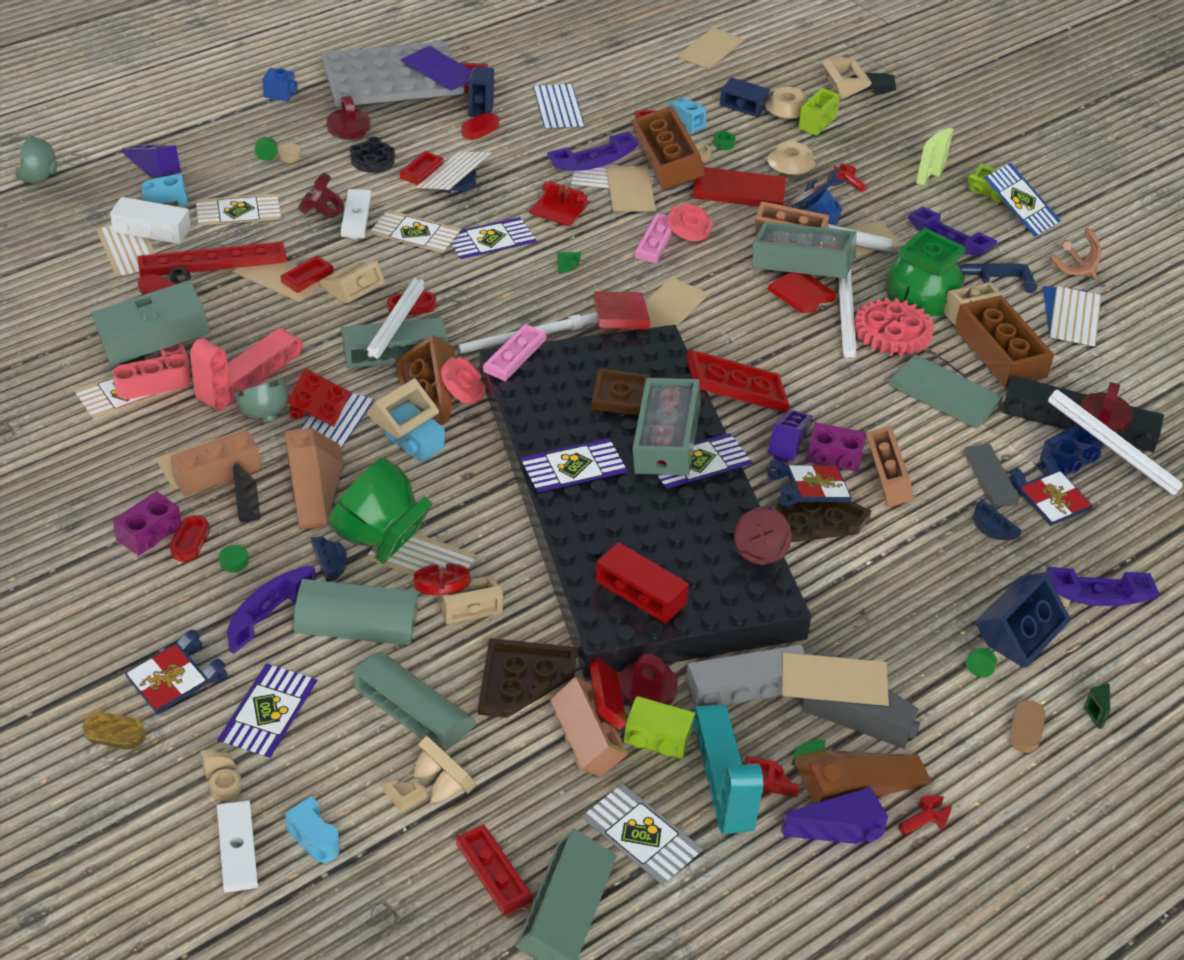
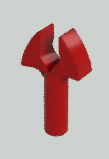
(848, 173)
(927, 803)

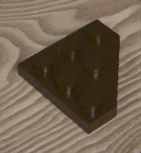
(824, 519)
(521, 674)

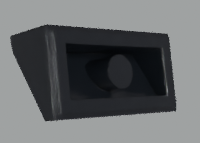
(246, 495)

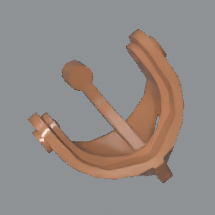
(1086, 267)

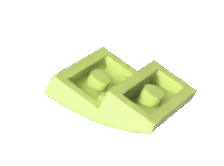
(934, 155)

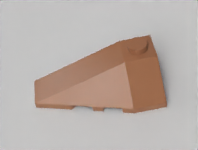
(314, 473)

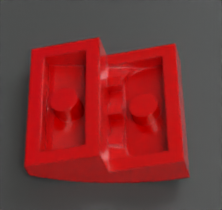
(802, 291)

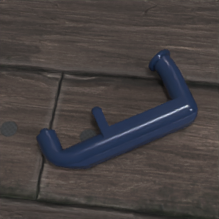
(989, 270)

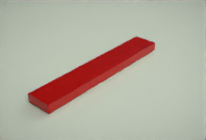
(213, 258)

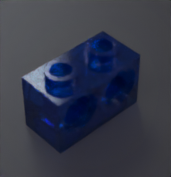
(1072, 449)

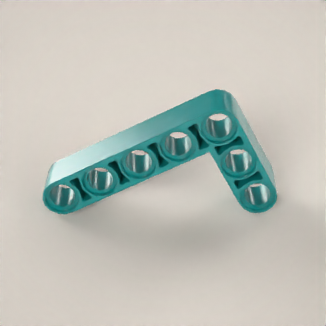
(733, 786)

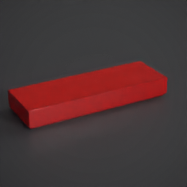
(607, 693)
(494, 870)

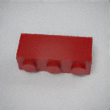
(642, 582)

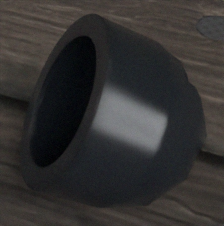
(179, 270)

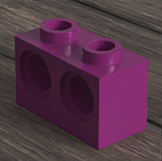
(836, 446)
(147, 523)

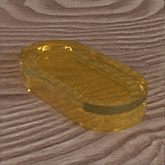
(114, 730)

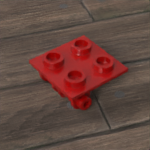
(560, 204)
(318, 398)

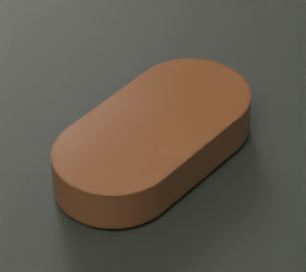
(1027, 726)

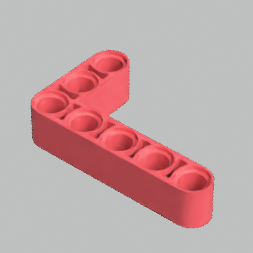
(153, 375)
(218, 380)

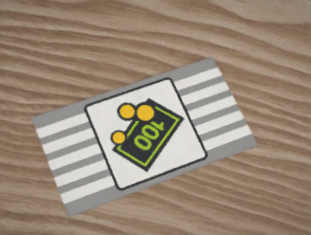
(642, 833)

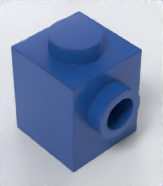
(279, 84)
(825, 204)

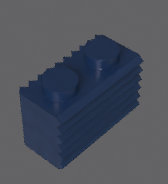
(481, 91)
(744, 97)

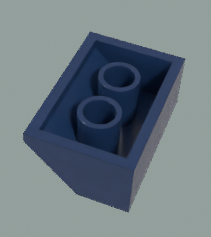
(1024, 619)

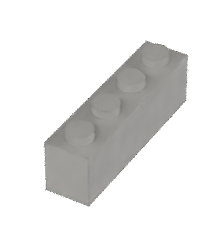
(738, 677)

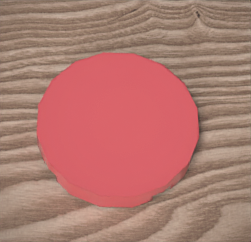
(689, 222)
(463, 380)

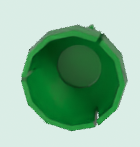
(928, 269)
(379, 510)

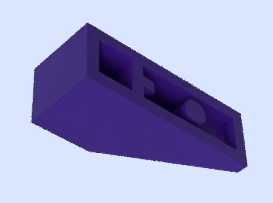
(154, 159)
(789, 435)
(840, 819)

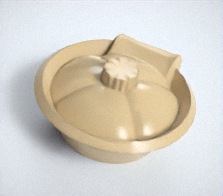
(786, 102)
(791, 158)

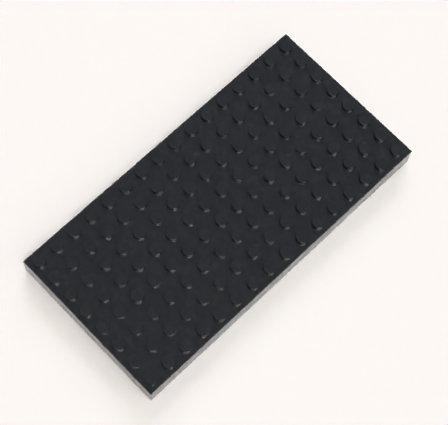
(680, 527)

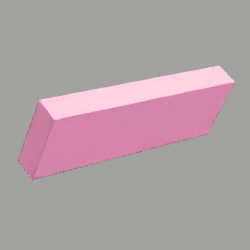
(654, 240)
(515, 352)

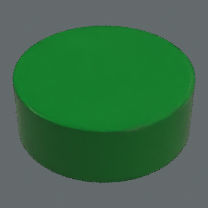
(724, 140)
(266, 148)
(233, 558)
(981, 662)

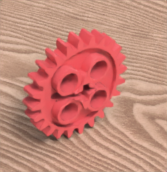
(894, 326)

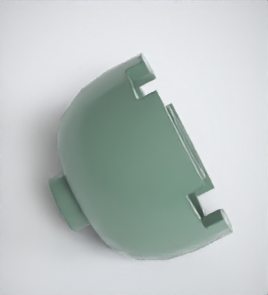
(36, 161)
(263, 400)

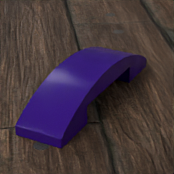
(619, 146)
(930, 220)
(1130, 589)
(263, 602)

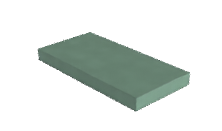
(945, 391)

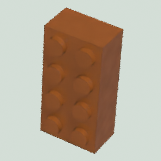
(668, 148)
(1003, 340)

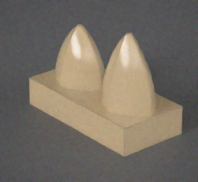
(452, 777)

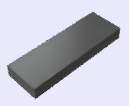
(991, 475)

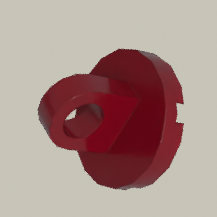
(348, 121)
(319, 196)
(1109, 408)
(763, 535)
(649, 680)

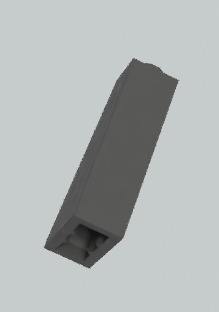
(887, 723)

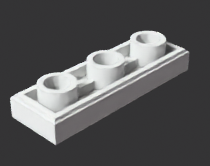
(356, 213)
(237, 846)

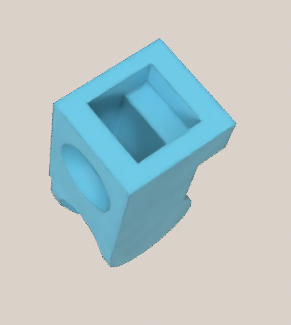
(690, 114)
(165, 190)
(312, 832)

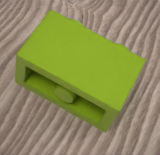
(659, 727)

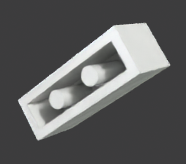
(150, 220)

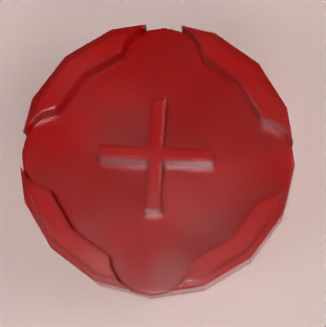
(441, 581)

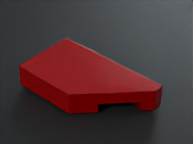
(774, 778)

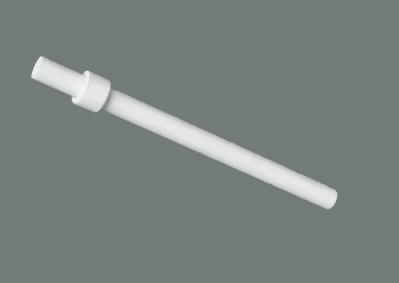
(573, 322)

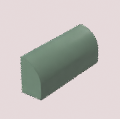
(409, 334)
(356, 612)
(411, 701)
(567, 899)

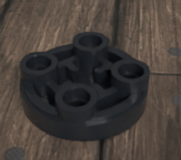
(372, 155)

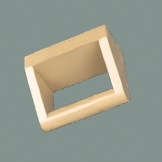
(845, 86)
(354, 281)
(410, 391)
(473, 603)

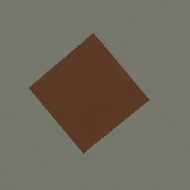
(618, 391)

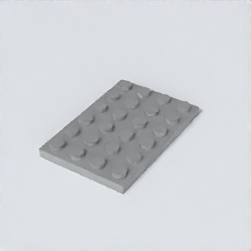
(380, 76)

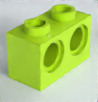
(819, 111)

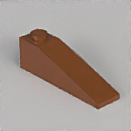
(424, 365)
(843, 772)

